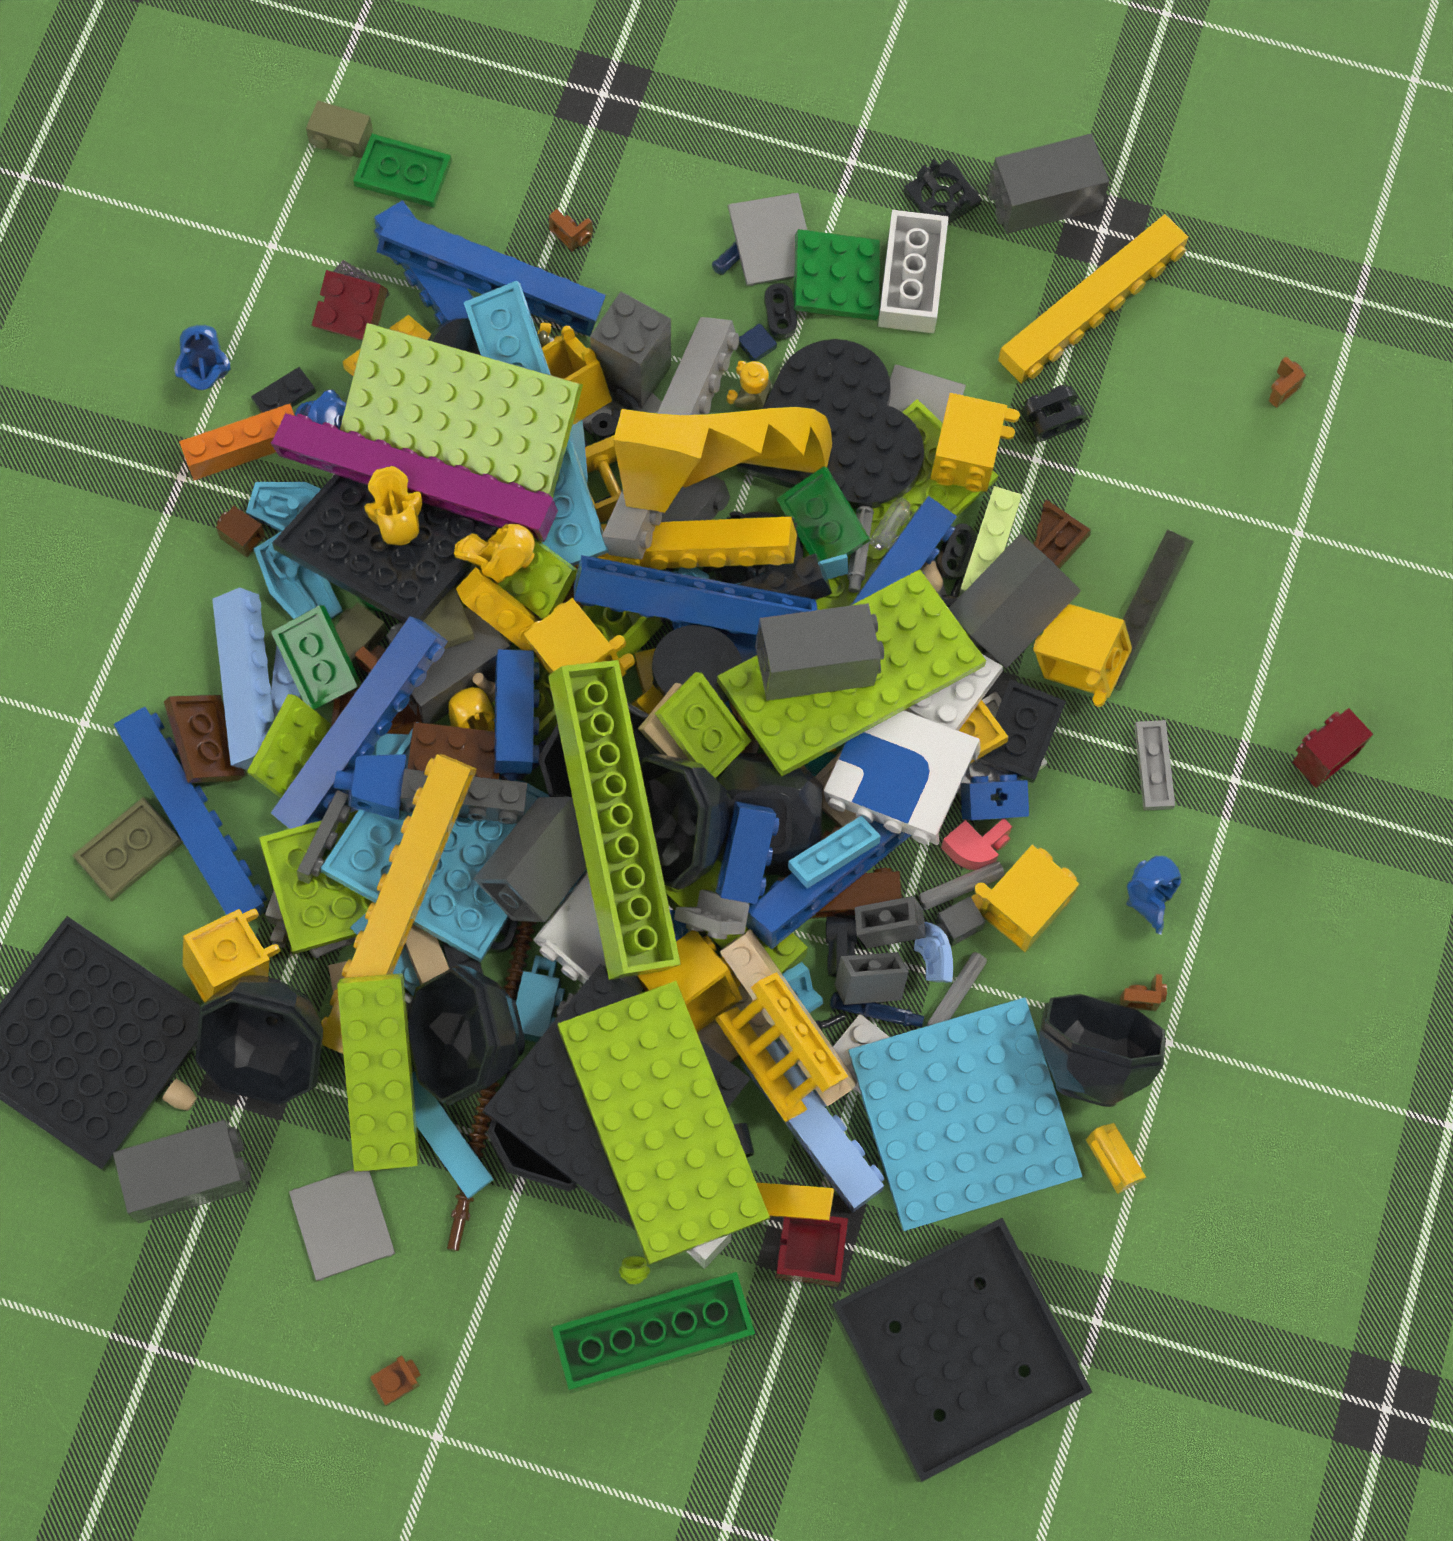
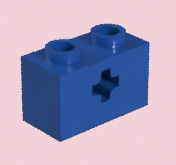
(977, 800)

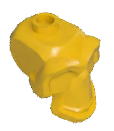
(394, 507)
(502, 554)
(471, 710)

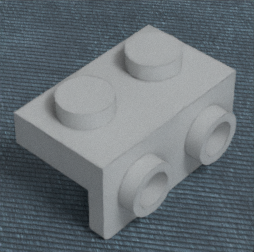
(714, 915)

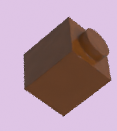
(240, 531)

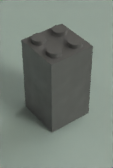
(1048, 183)
(633, 347)
(1013, 601)
(818, 651)
(456, 669)
(536, 861)
(182, 1171)

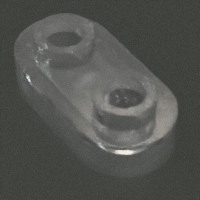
(896, 515)

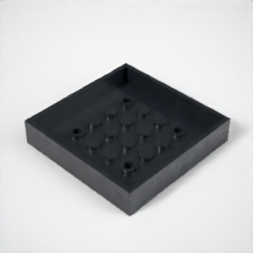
(960, 1350)

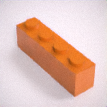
(233, 443)

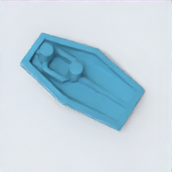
(279, 502)
(294, 585)

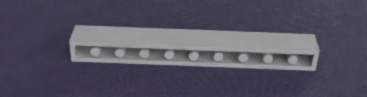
(689, 393)

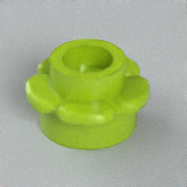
(634, 1269)

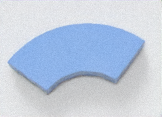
(936, 954)

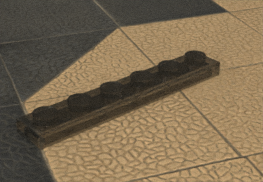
(1152, 594)

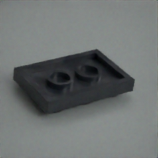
(1029, 722)

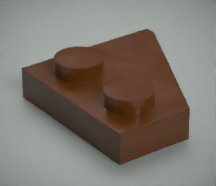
(1059, 534)

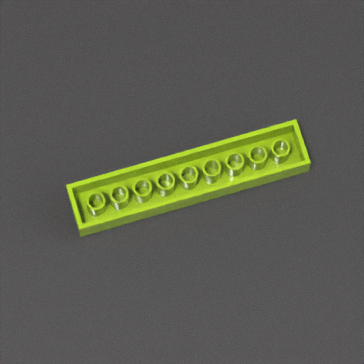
(613, 819)

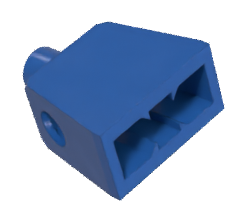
(375, 783)

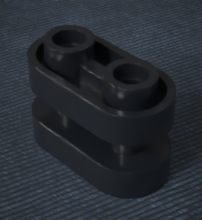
(1059, 399)

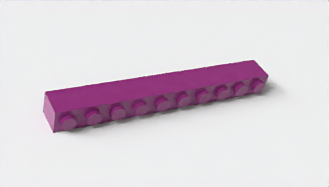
(440, 485)

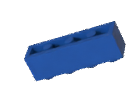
(514, 711)

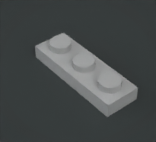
(1154, 765)

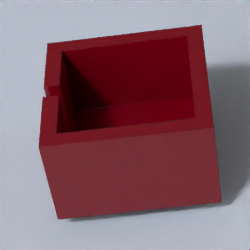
(348, 305)
(1331, 747)
(812, 1250)

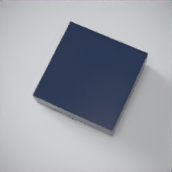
(757, 343)

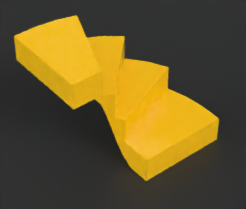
(675, 451)

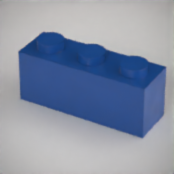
(747, 853)

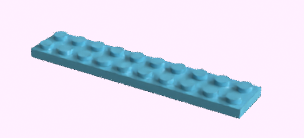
(509, 335)

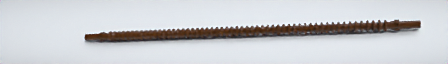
(461, 1211)

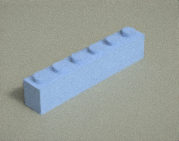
(243, 673)
(827, 1143)

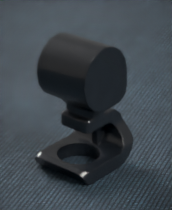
(604, 424)

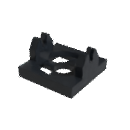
(927, 175)

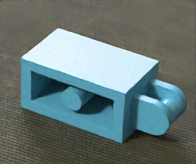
(538, 999)

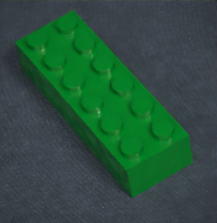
(653, 1332)

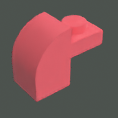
(972, 850)

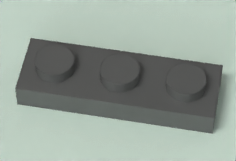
(324, 838)

